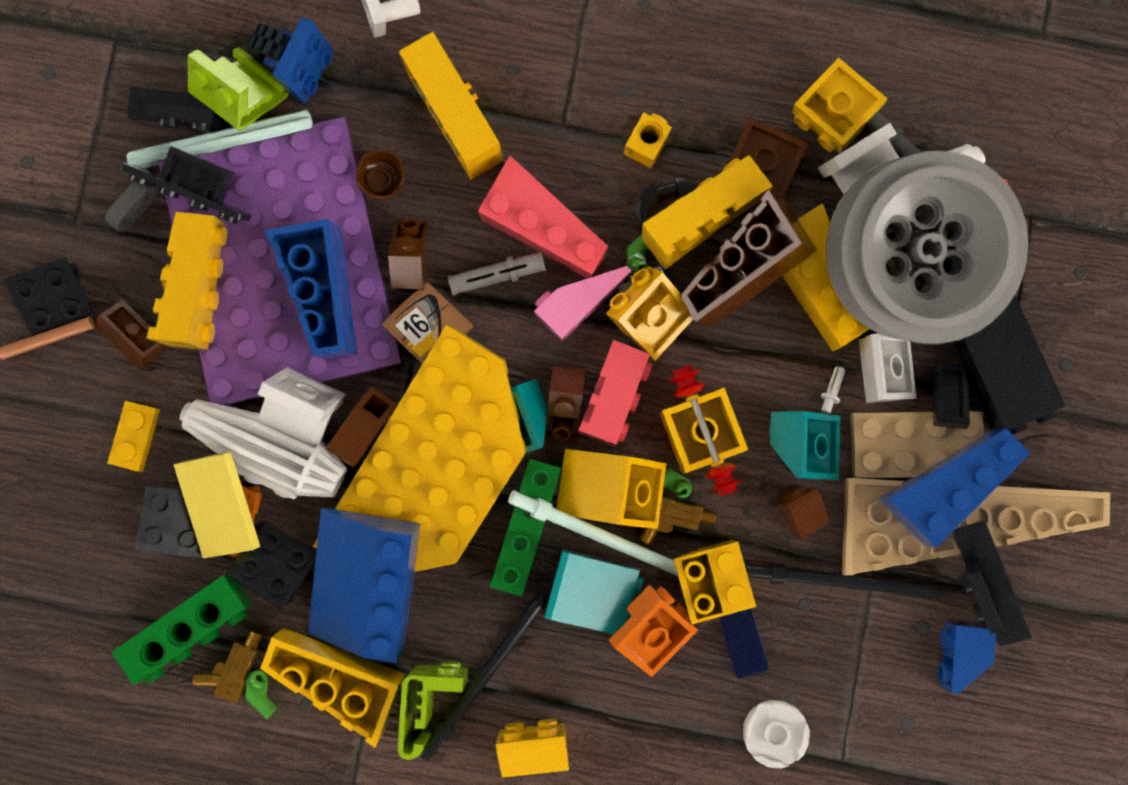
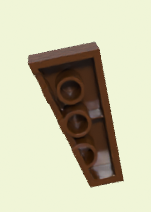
(754, 258)

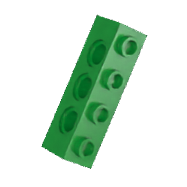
(524, 531)
(137, 655)

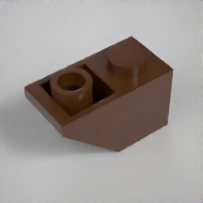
(408, 254)
(564, 404)
(362, 427)
(803, 510)

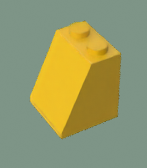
(611, 488)

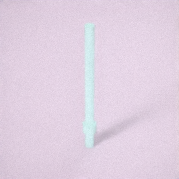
(544, 511)

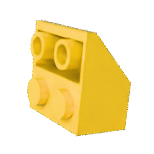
(714, 581)
(532, 748)

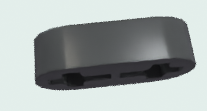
(131, 205)

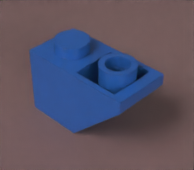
(966, 654)

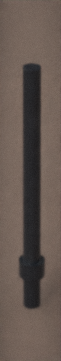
(779, 573)
(445, 727)

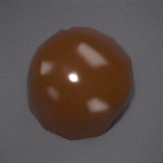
(380, 174)

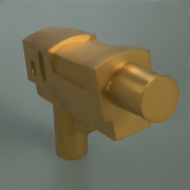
(678, 514)
(232, 676)

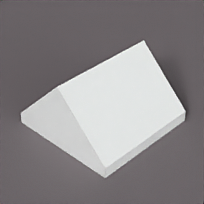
(887, 369)

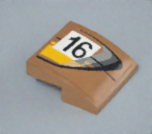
(422, 319)

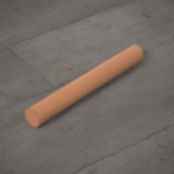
(46, 337)

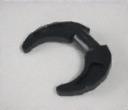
(650, 196)

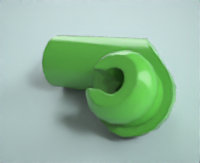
(677, 483)
(256, 693)

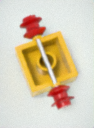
(703, 431)

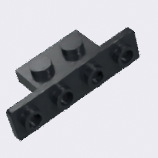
(173, 109)
(194, 179)
(990, 585)

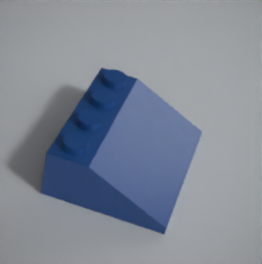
(363, 583)

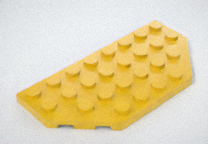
(443, 450)

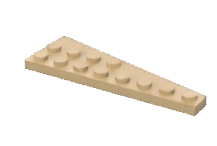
(1013, 514)

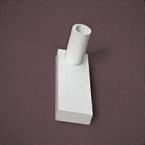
(380, 13)

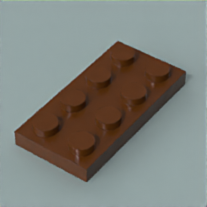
(775, 155)

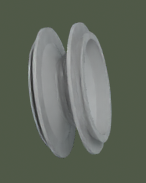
(984, 249)

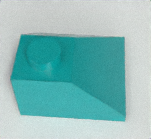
(532, 413)
(807, 443)

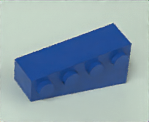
(318, 283)
(953, 488)

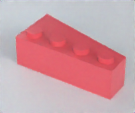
(539, 220)

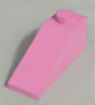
(575, 302)

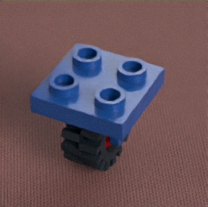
(293, 57)

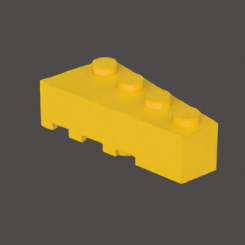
(704, 211)
(335, 681)

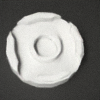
(776, 733)

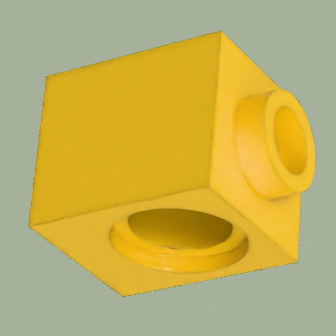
(639, 150)

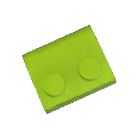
(235, 90)
(418, 697)

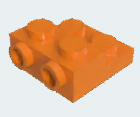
(654, 630)

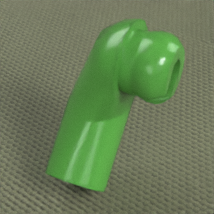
(635, 255)

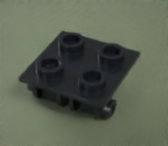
(49, 296)
(166, 524)
(274, 567)

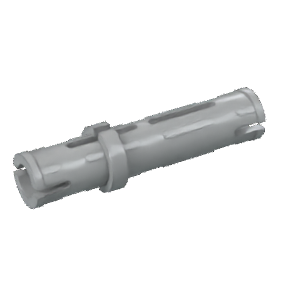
(459, 283)

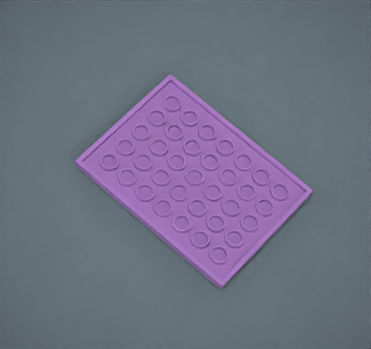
(256, 322)

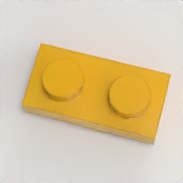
(133, 436)

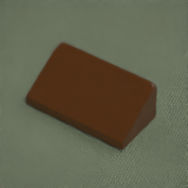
(128, 334)

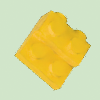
(837, 106)
(650, 312)

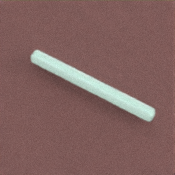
(225, 138)

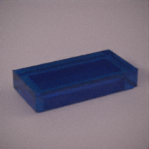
(743, 643)

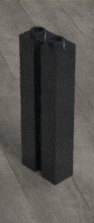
(1009, 371)

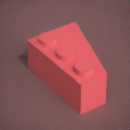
(615, 394)

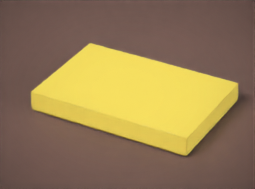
(217, 505)

